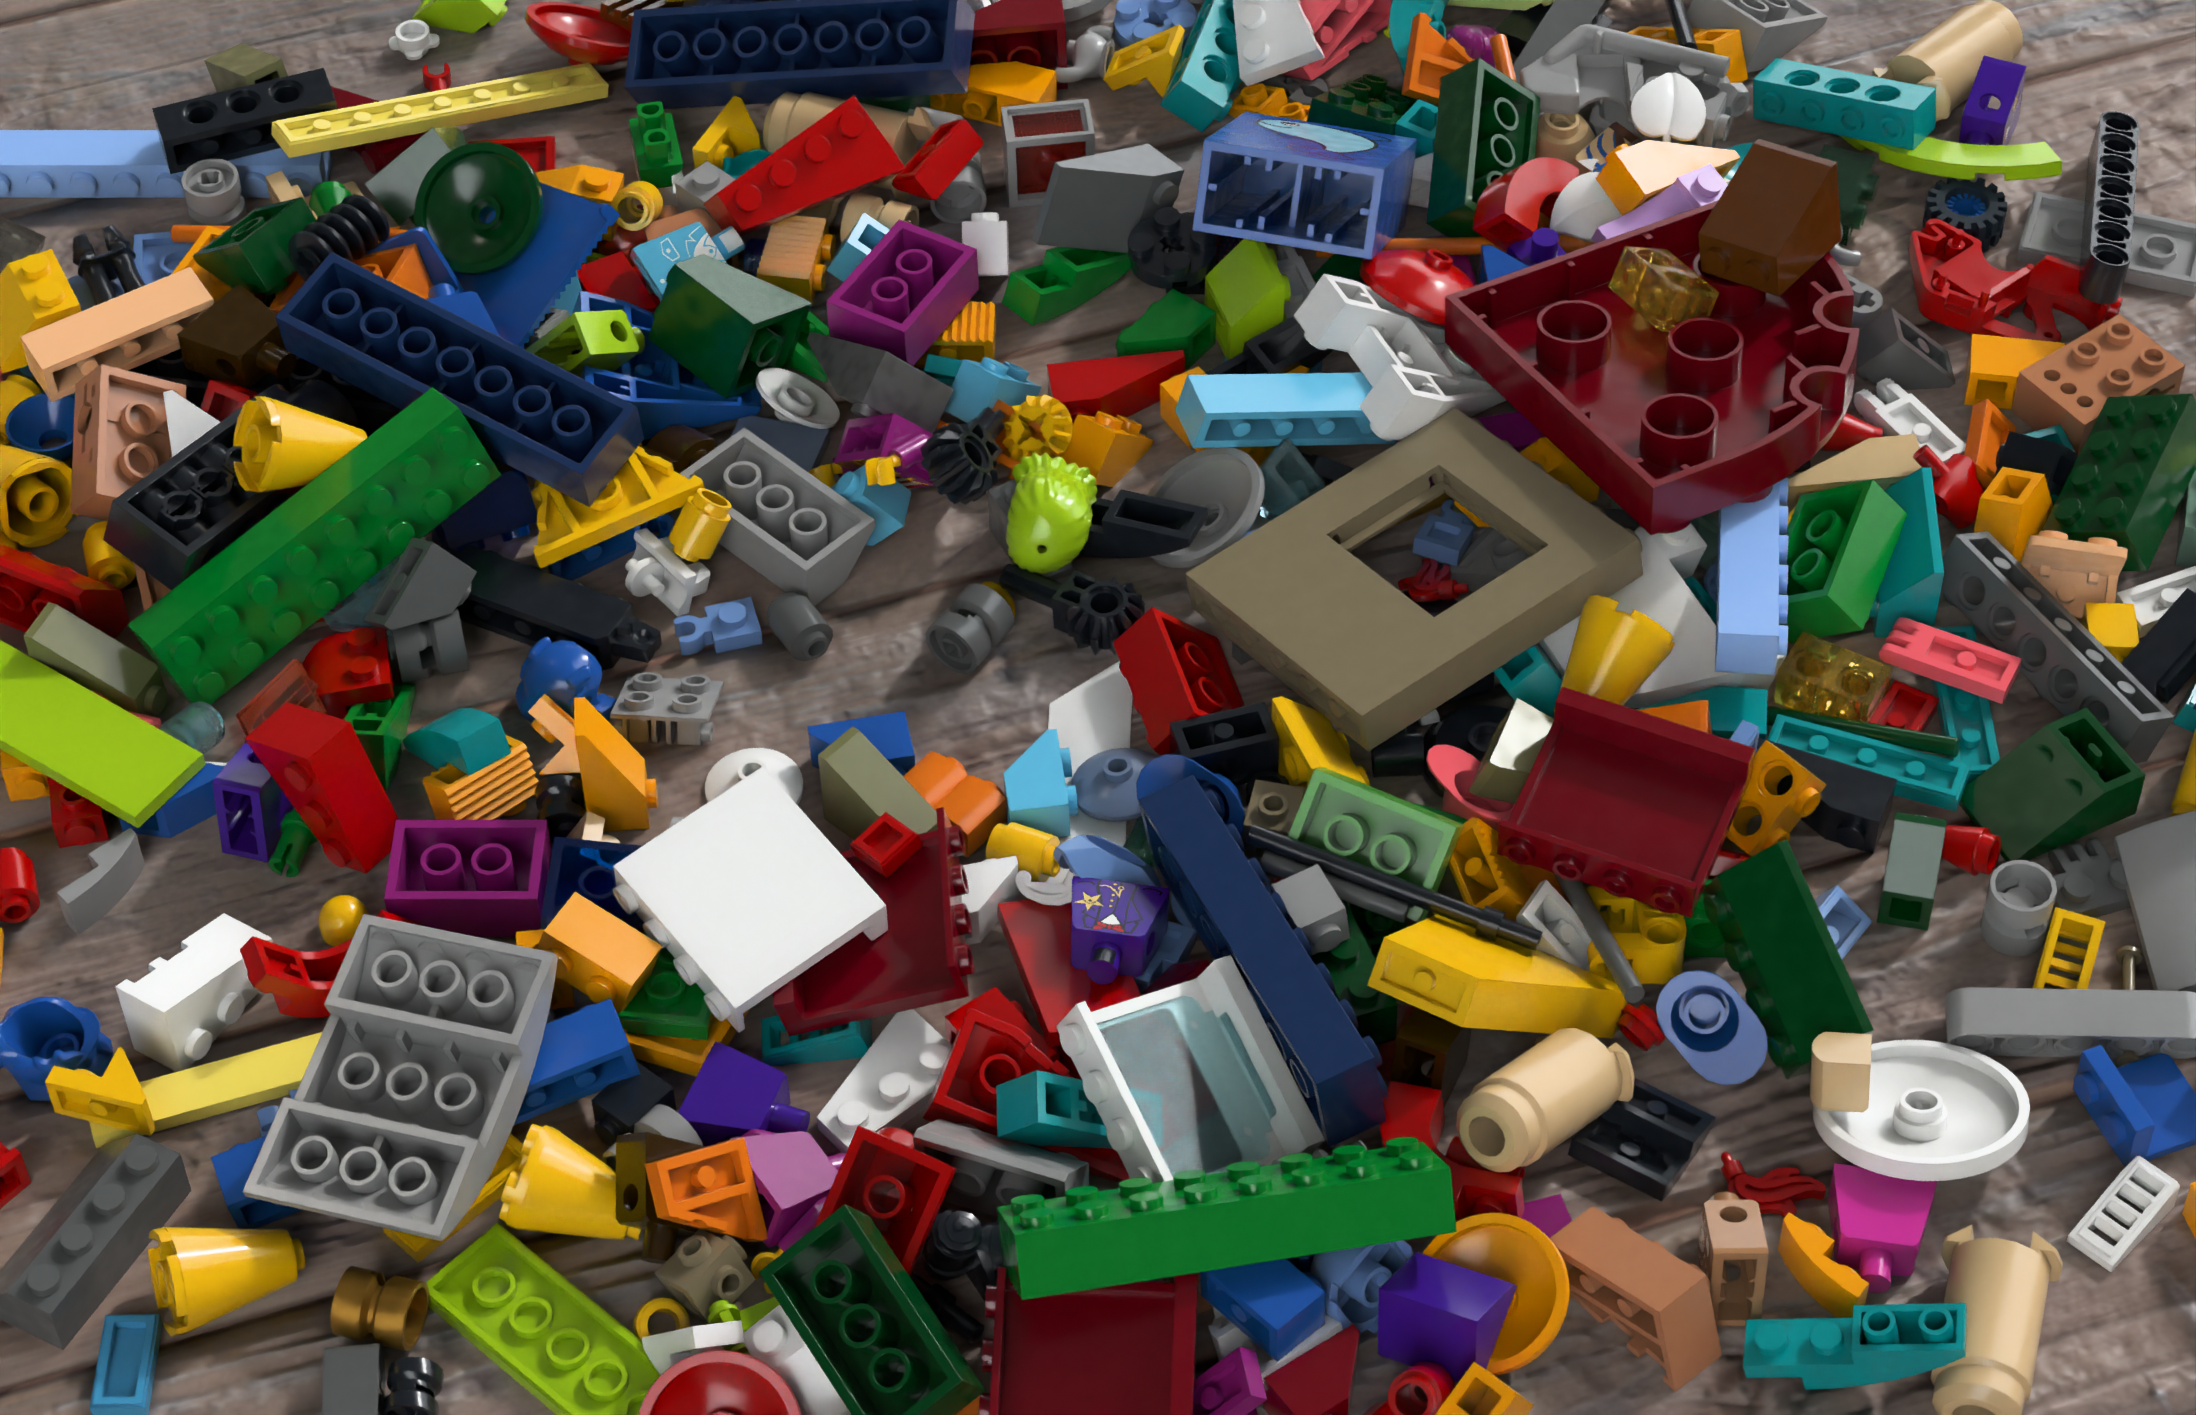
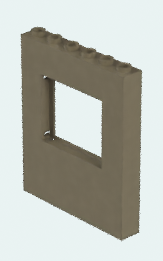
(1362, 644)

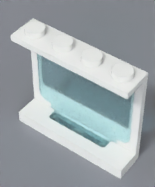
(1189, 1078)

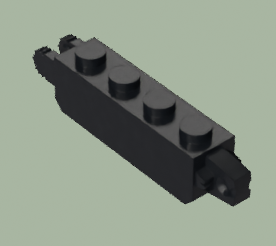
(534, 604)

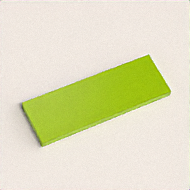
(88, 741)
(541, 1328)

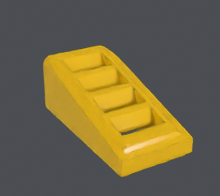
(2077, 928)

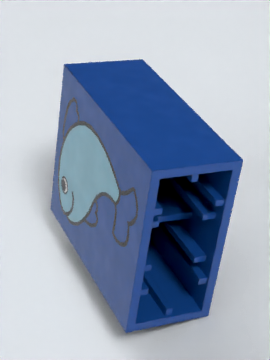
(1305, 185)

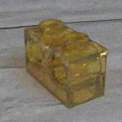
(1661, 287)
(1831, 680)

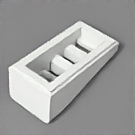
(2142, 1186)

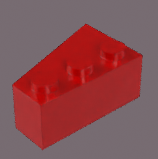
(328, 783)

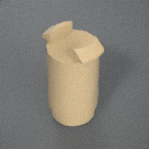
(1954, 50)
(796, 112)
(1542, 1099)
(2005, 1311)

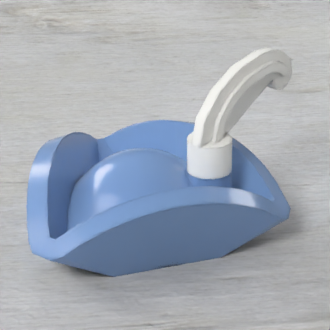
(1088, 858)

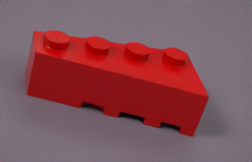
(815, 167)

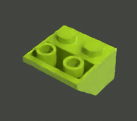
(1246, 295)

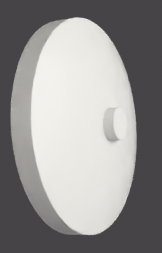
(1931, 1114)

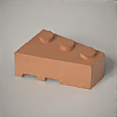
(1643, 1291)

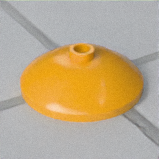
(1521, 1255)

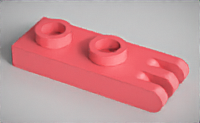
(1950, 659)

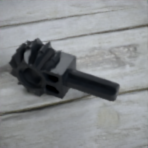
(964, 457)
(1081, 606)

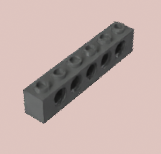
(2055, 648)

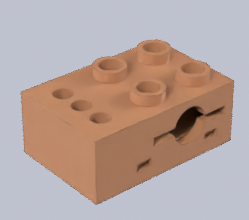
(2079, 377)
(116, 435)

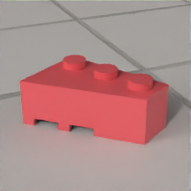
(1340, 28)

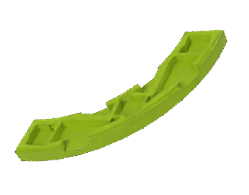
(1965, 160)

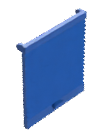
(528, 286)

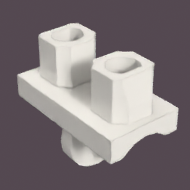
(661, 572)

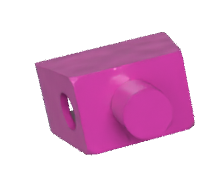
(1878, 1222)

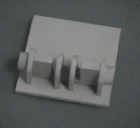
(671, 700)

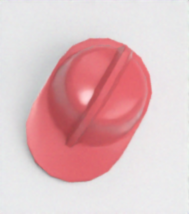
(1455, 772)

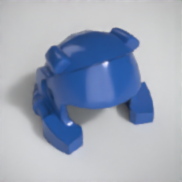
(563, 673)

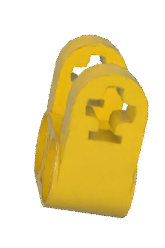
(1646, 936)

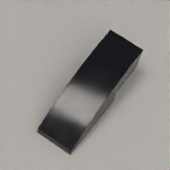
(1274, 352)
(1141, 526)

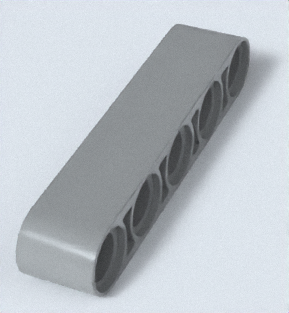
(2071, 1021)

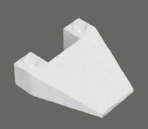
(1398, 353)
(1670, 602)

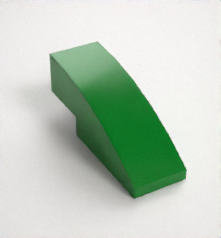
(1062, 282)

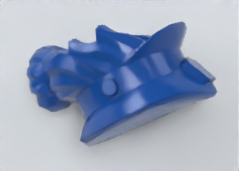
(47, 1035)

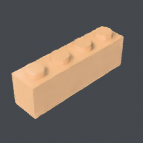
(115, 333)

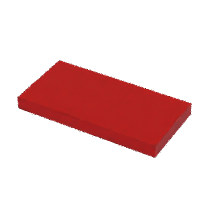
(1042, 952)

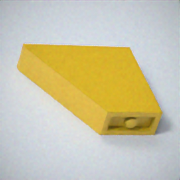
(1492, 983)

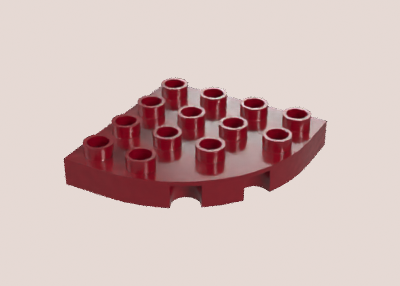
(1660, 415)

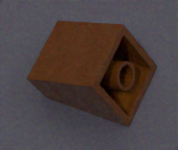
(1772, 219)

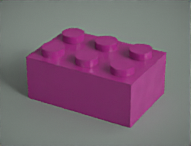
(904, 292)
(470, 875)

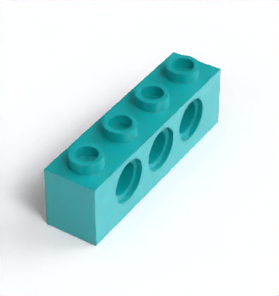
(1206, 68)
(1844, 103)

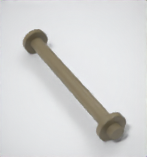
(2128, 957)

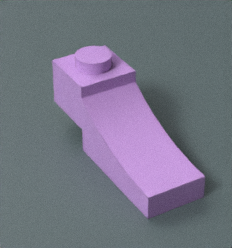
(1685, 194)

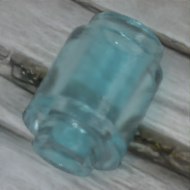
(197, 726)

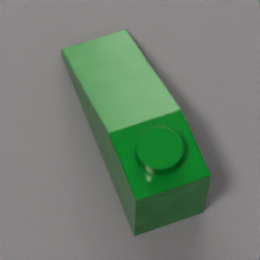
(382, 728)

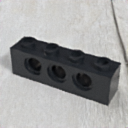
(238, 119)

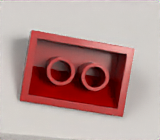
(32, 583)
(1174, 674)
(893, 1187)

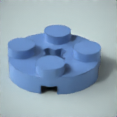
(1137, 19)

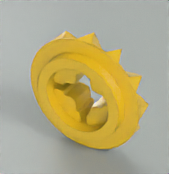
(1055, 426)

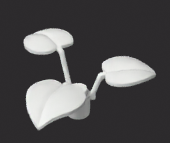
(1660, 108)

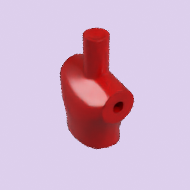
(1954, 484)

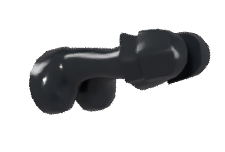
(106, 267)

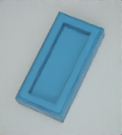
(126, 1364)

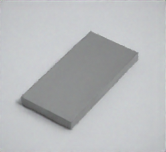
(2161, 247)

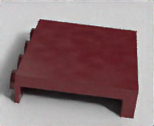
(1627, 803)
(908, 966)
(1092, 1350)

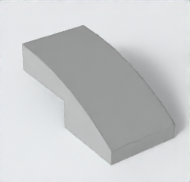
(114, 872)

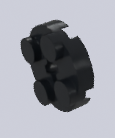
(1170, 230)

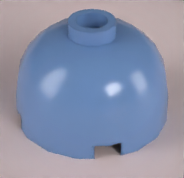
(1354, 1279)

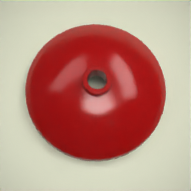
(578, 33)
(1415, 280)
(720, 1385)

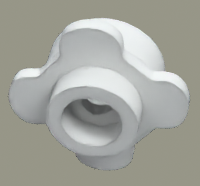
(413, 39)

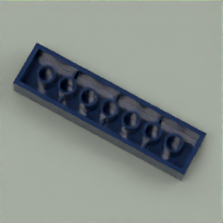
(799, 47)
(512, 399)
(1239, 918)

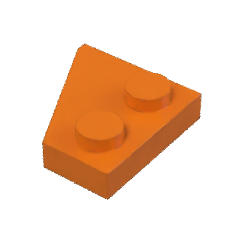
(1430, 59)
(709, 1190)

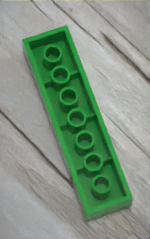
(315, 549)
(1225, 1218)

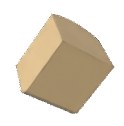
(1841, 1071)

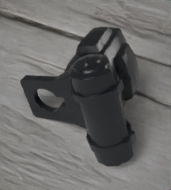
(963, 1247)

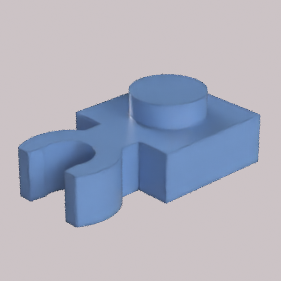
(1444, 536)
(726, 626)

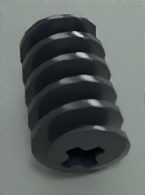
(344, 230)

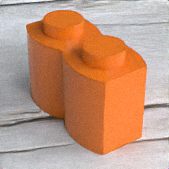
(966, 799)

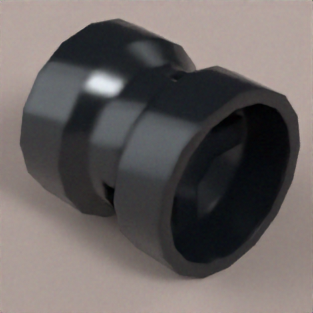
(560, 803)
(413, 1387)

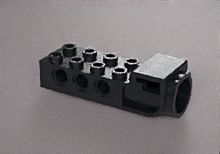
(194, 500)

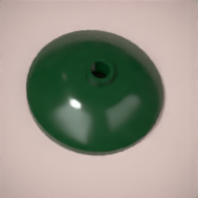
(462, 193)

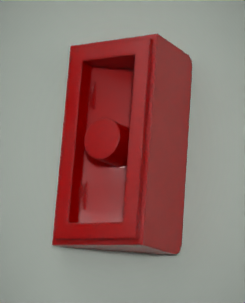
(939, 160)

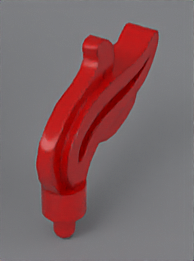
(1432, 583)
(1775, 1190)

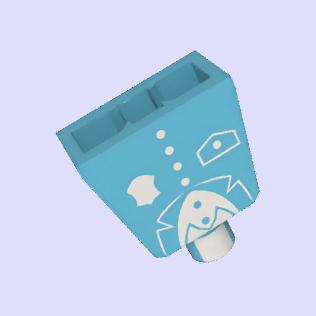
(660, 254)

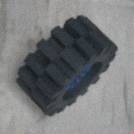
(1981, 203)

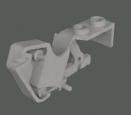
(1606, 65)

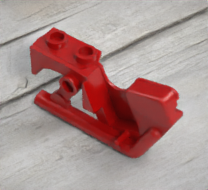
(1966, 292)

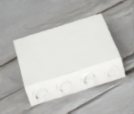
(746, 895)

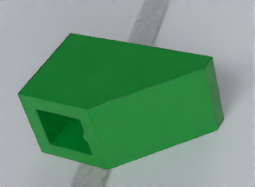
(1171, 325)

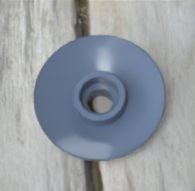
(1108, 784)

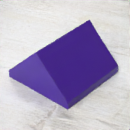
(1441, 1314)

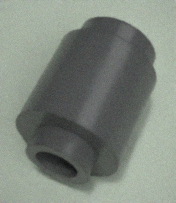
(799, 626)

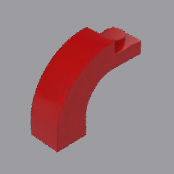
(1512, 202)
(297, 978)
(1420, 1114)

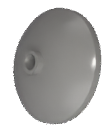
(1225, 484)

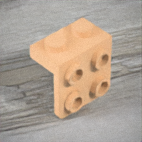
(2075, 569)

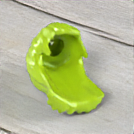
(1049, 510)

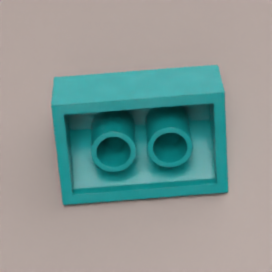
(1916, 565)

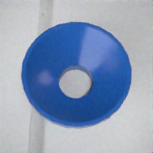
(40, 420)

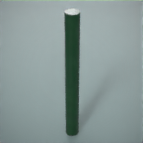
(1902, 737)

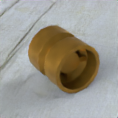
(371, 1306)

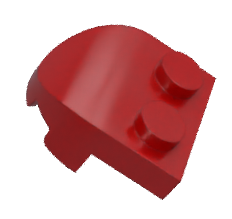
(351, 669)

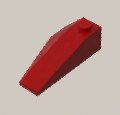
(987, 1056)

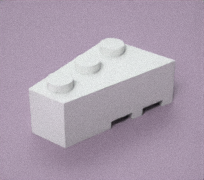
(192, 996)

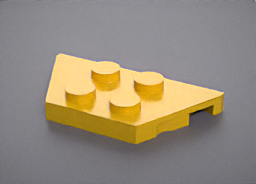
(635, 495)

